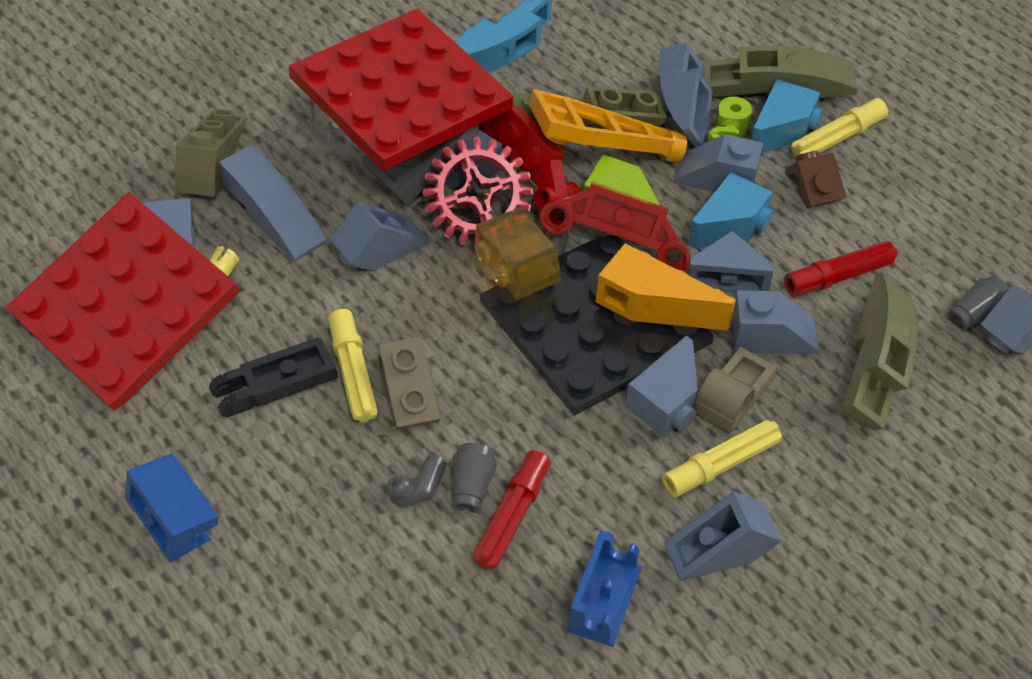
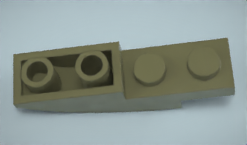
(762, 65)
(636, 104)
(886, 355)

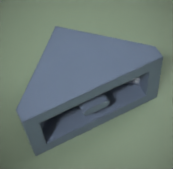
(732, 266)

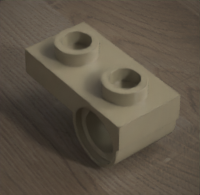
(408, 383)
(734, 389)

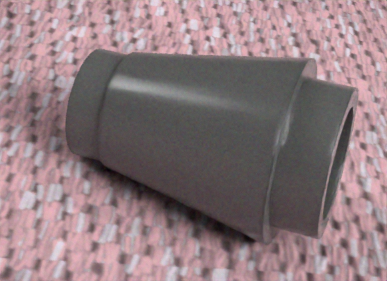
(978, 302)
(472, 474)

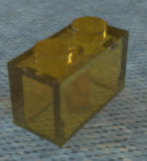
(517, 253)

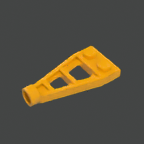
(562, 123)

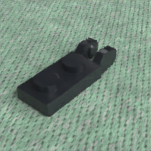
(274, 377)

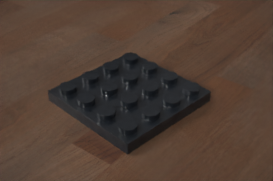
(577, 343)

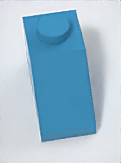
(787, 115)
(734, 207)

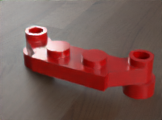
(539, 155)
(621, 216)

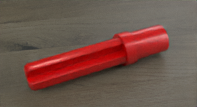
(826, 273)
(520, 493)

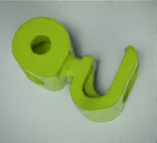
(732, 118)

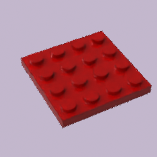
(400, 88)
(123, 300)

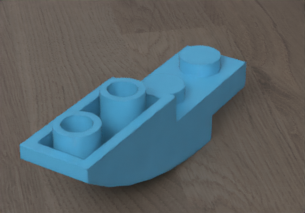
(509, 38)

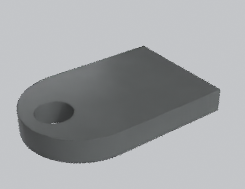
(408, 177)

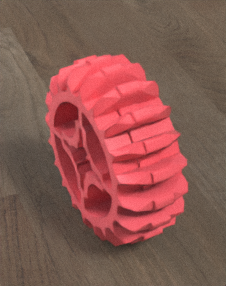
(459, 199)

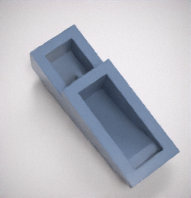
(686, 91)
(271, 202)

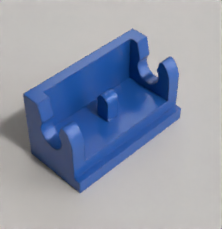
(170, 506)
(604, 591)

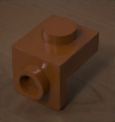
(817, 178)

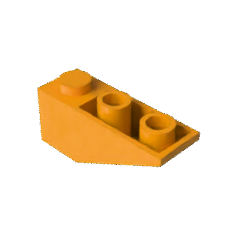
(657, 293)

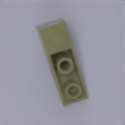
(203, 149)

